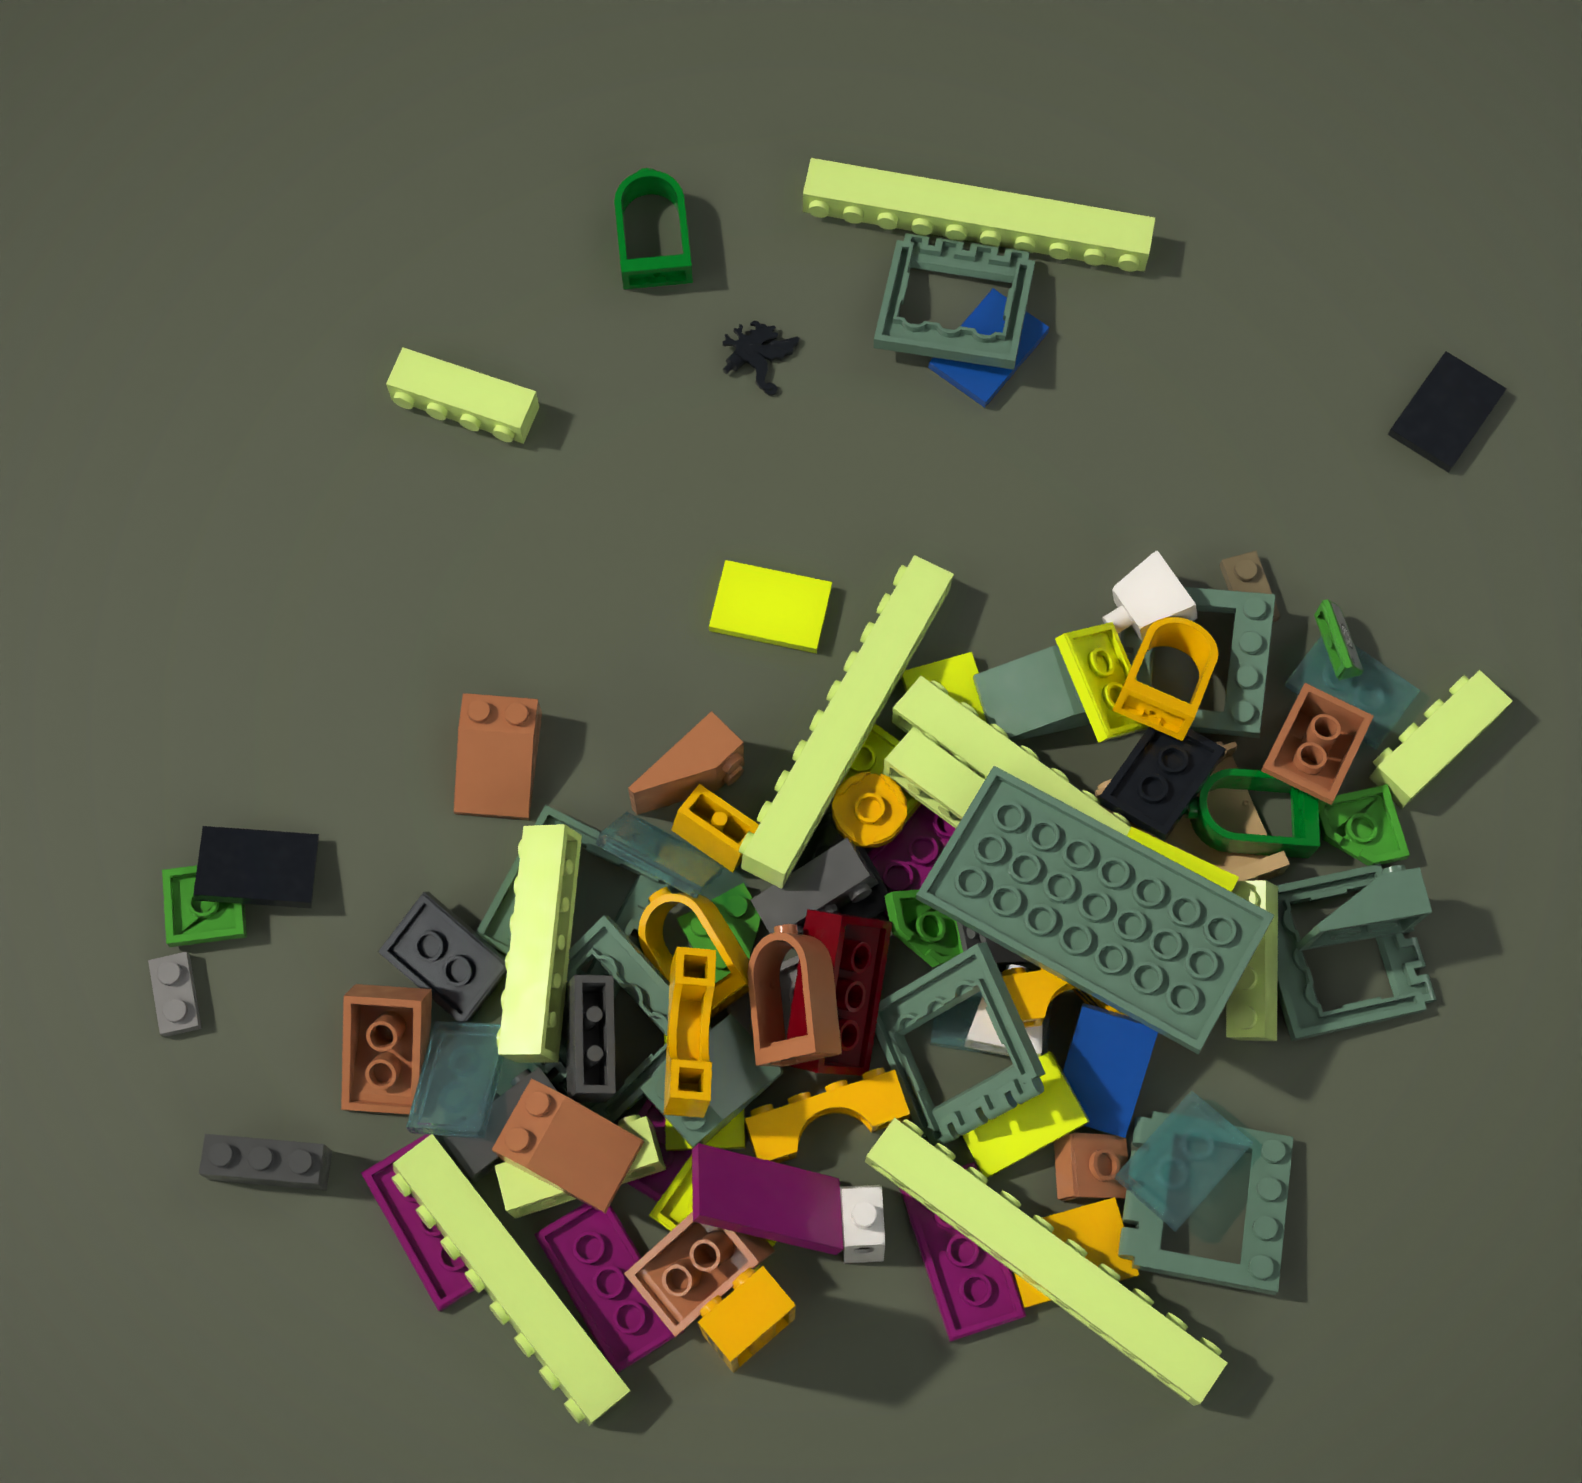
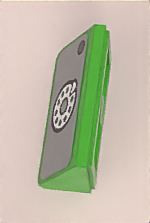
(1338, 640)

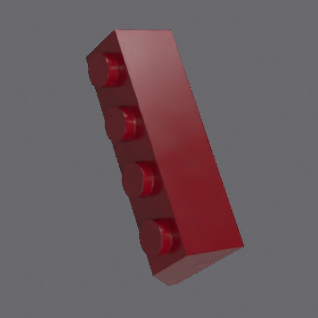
(859, 961)

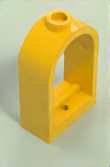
(1154, 706)
(654, 948)

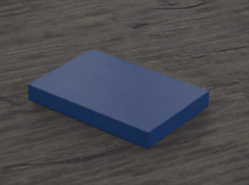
(985, 381)
(1108, 1066)

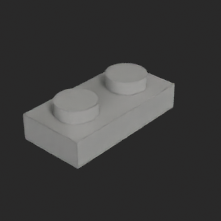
(174, 994)

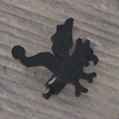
(751, 350)

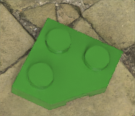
(1364, 826)
(739, 915)
(197, 921)
(923, 928)

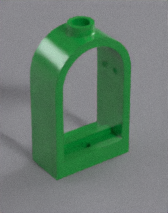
(659, 269)
(1304, 816)

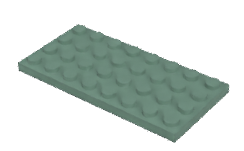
(1095, 908)

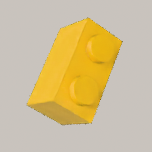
(713, 826)

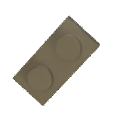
(1246, 575)

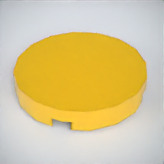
(869, 809)

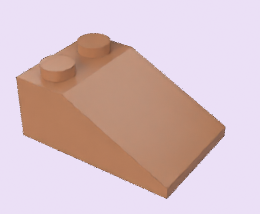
(1317, 743)
(496, 756)
(704, 756)
(383, 1046)
(567, 1146)
(693, 1268)

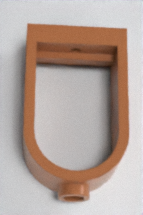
(766, 1000)

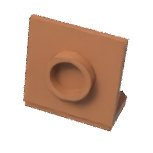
(1088, 1166)

